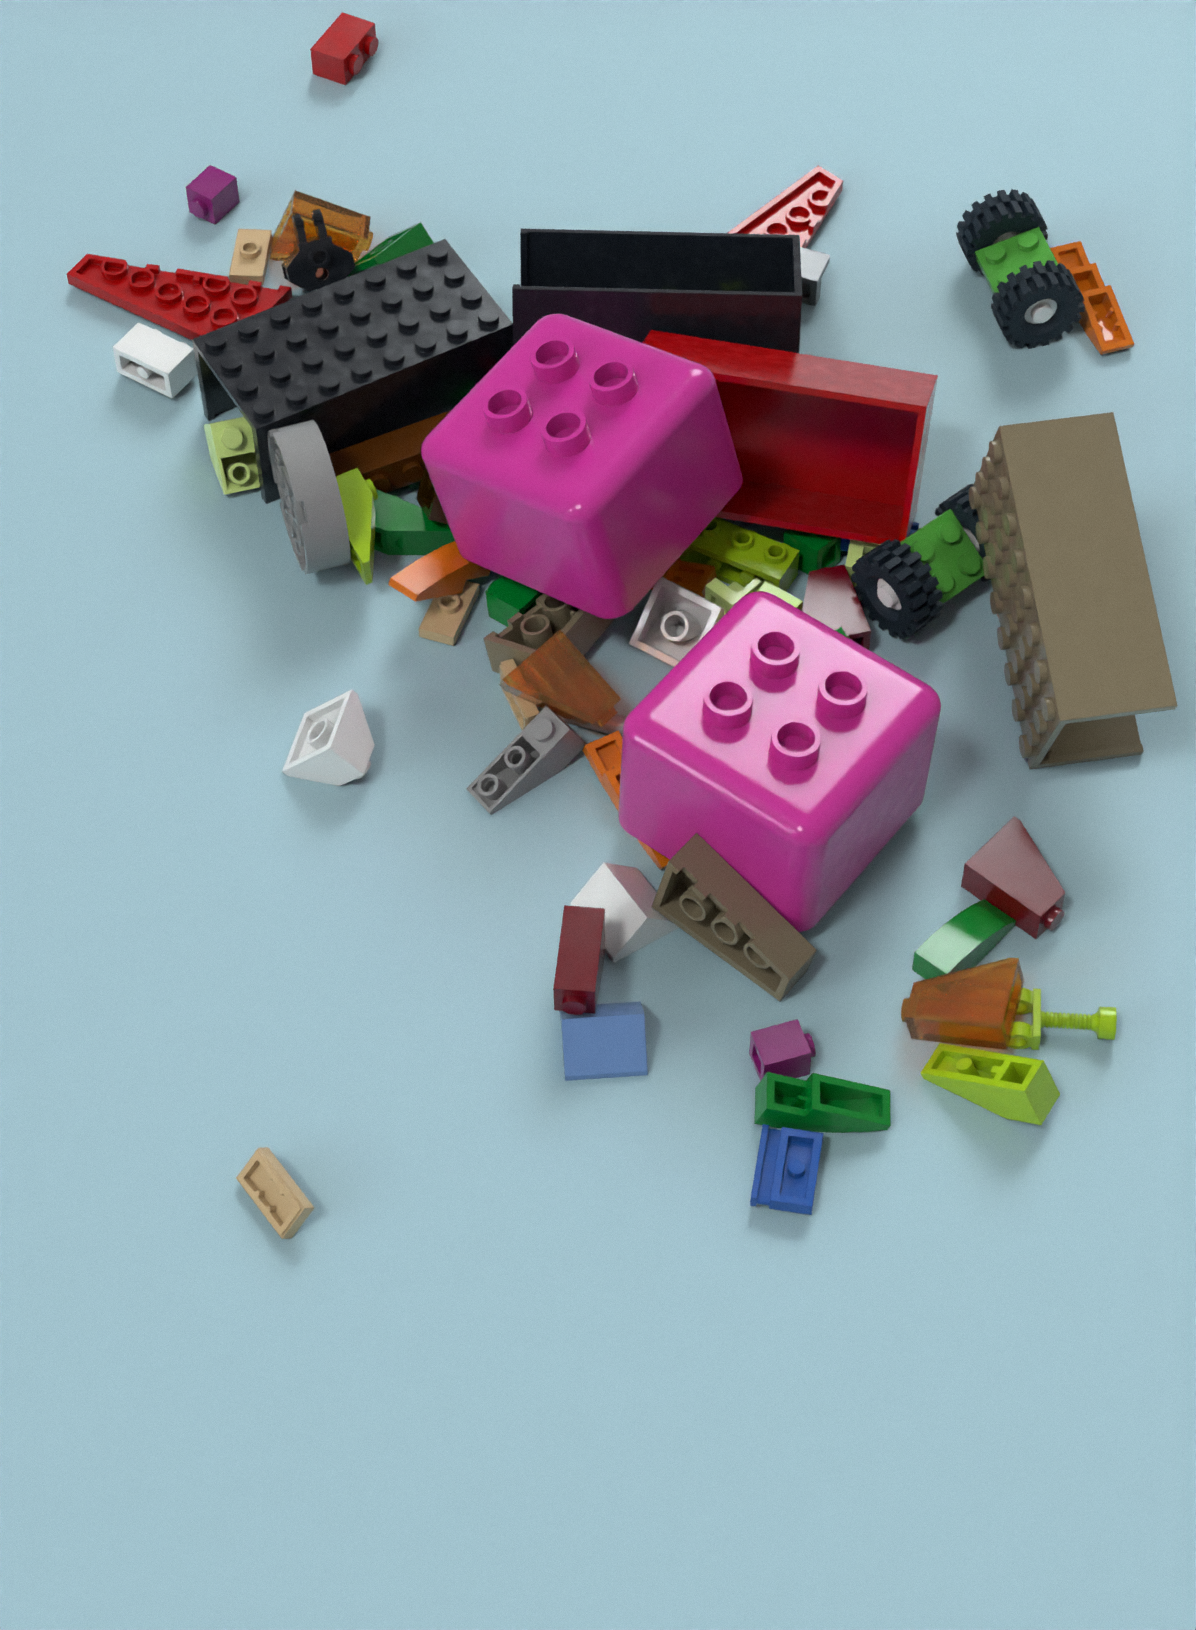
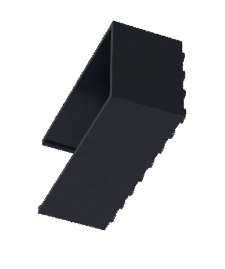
(668, 282)
(357, 354)

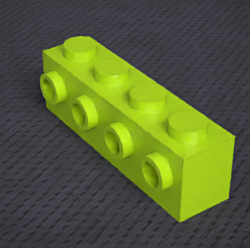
(743, 555)

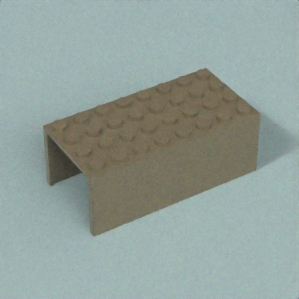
(1070, 589)

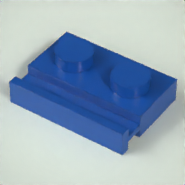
(787, 1169)

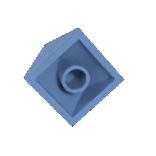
(604, 1042)

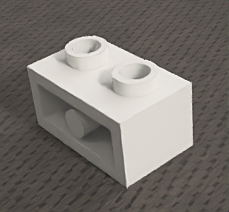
(155, 360)

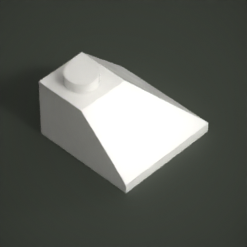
(332, 743)

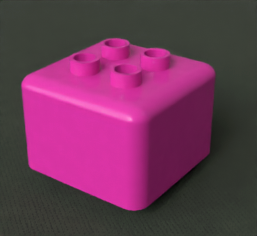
(583, 464)
(779, 754)

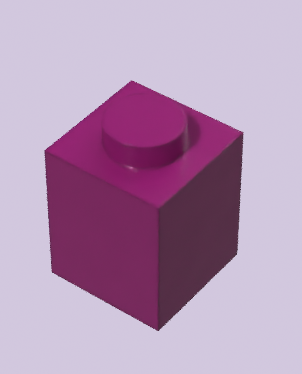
(212, 194)
(782, 1050)

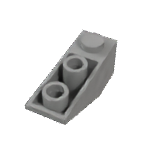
(527, 761)

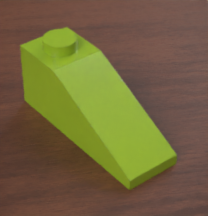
(359, 510)
(999, 1082)

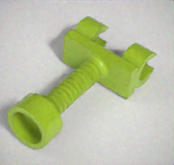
(1028, 1035)

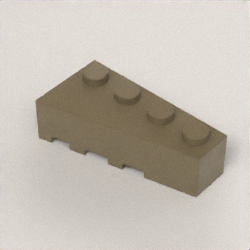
(534, 628)
(732, 918)

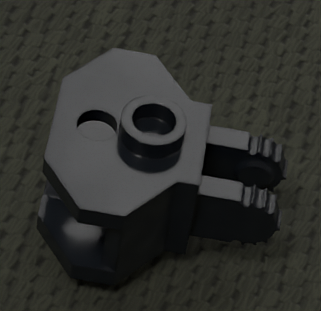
(315, 253)

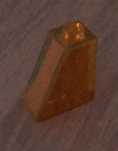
(344, 226)
(564, 682)
(967, 1005)

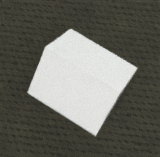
(674, 622)
(628, 909)

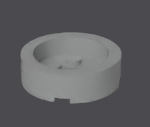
(309, 496)

